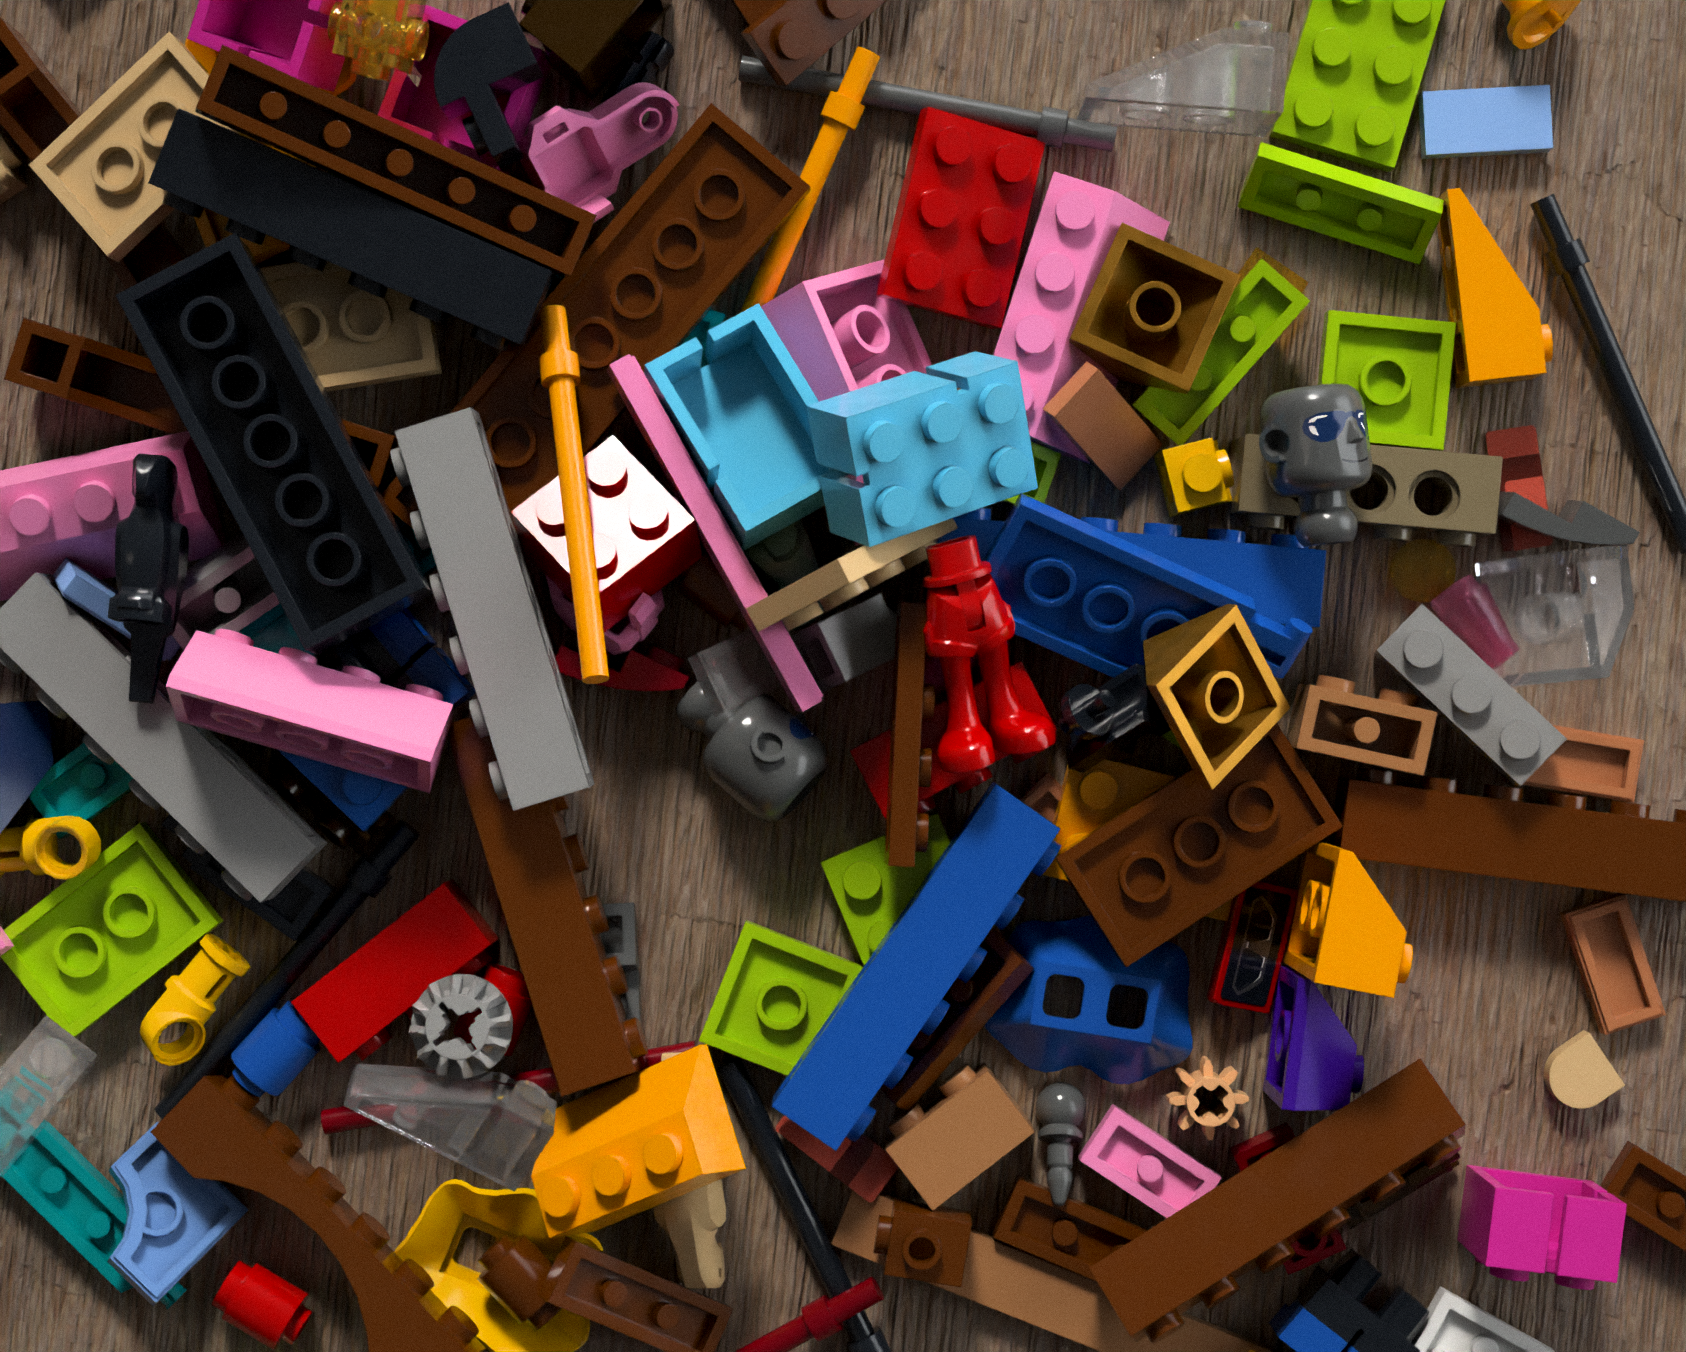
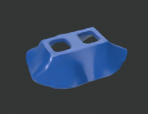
(1088, 1040)

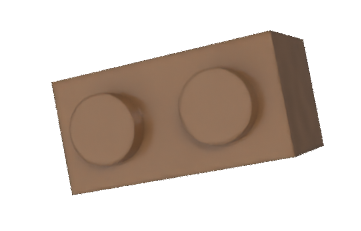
(956, 1134)

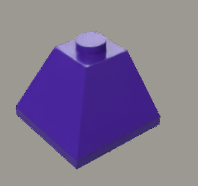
(1309, 1050)

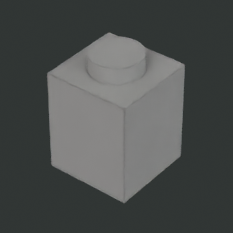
(849, 643)

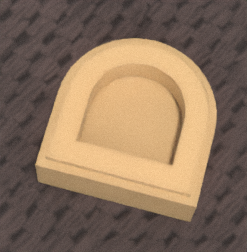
(1580, 1073)

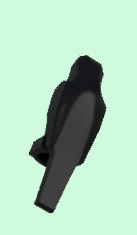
(149, 570)

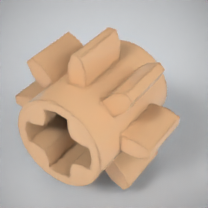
(1204, 1115)

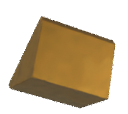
(1152, 311)
(1213, 690)

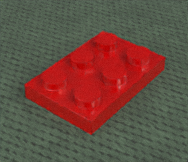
(960, 218)

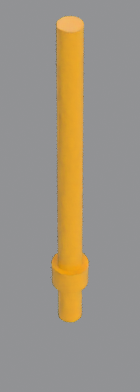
(841, 113)
(560, 375)

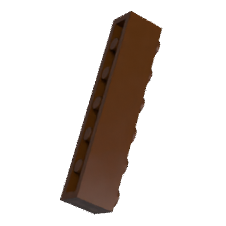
(393, 161)
(1512, 837)
(552, 925)
(1279, 1201)

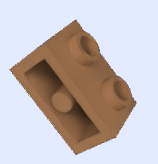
(1361, 728)

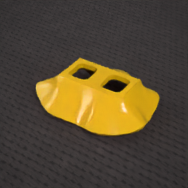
(497, 1212)

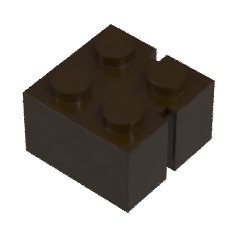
(580, 32)

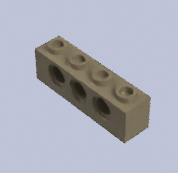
(1465, 481)

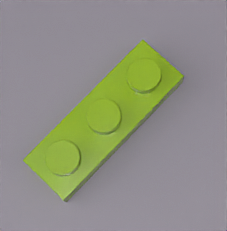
(1340, 203)
(1250, 324)

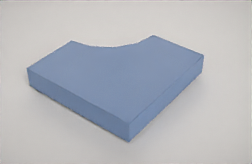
(168, 1217)

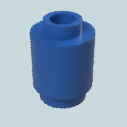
(275, 1052)

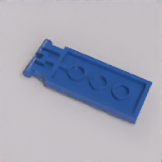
(1105, 596)

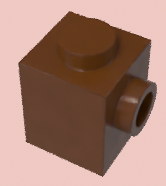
(924, 1242)

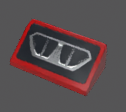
(1252, 947)

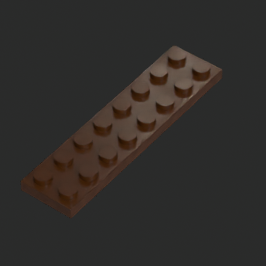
(633, 295)

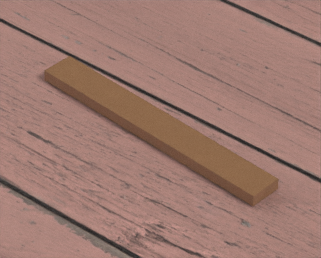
(1038, 1291)

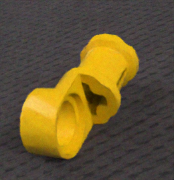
(36, 847)
(191, 1000)

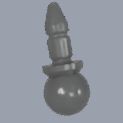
(1060, 1111)

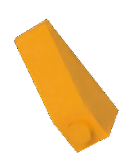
(1494, 314)

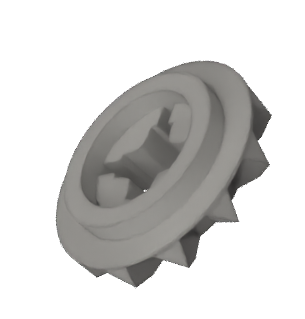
(490, 1031)

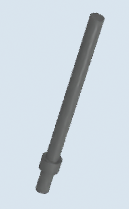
(1048, 126)

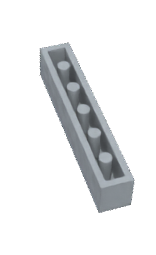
(493, 609)
(172, 763)

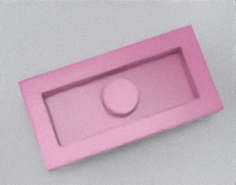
(1146, 1163)

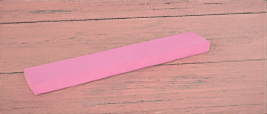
(712, 528)

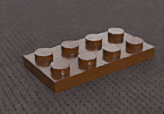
(1196, 846)

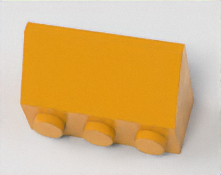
(1344, 926)
(636, 1145)

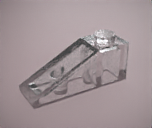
(37, 1084)
(477, 1121)

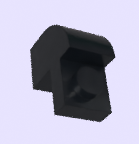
(478, 66)

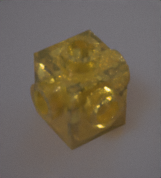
(400, 41)

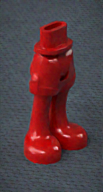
(969, 620)

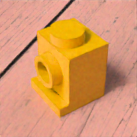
(1194, 476)

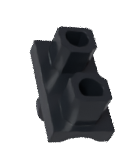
(1109, 718)

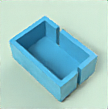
(744, 424)
(923, 447)

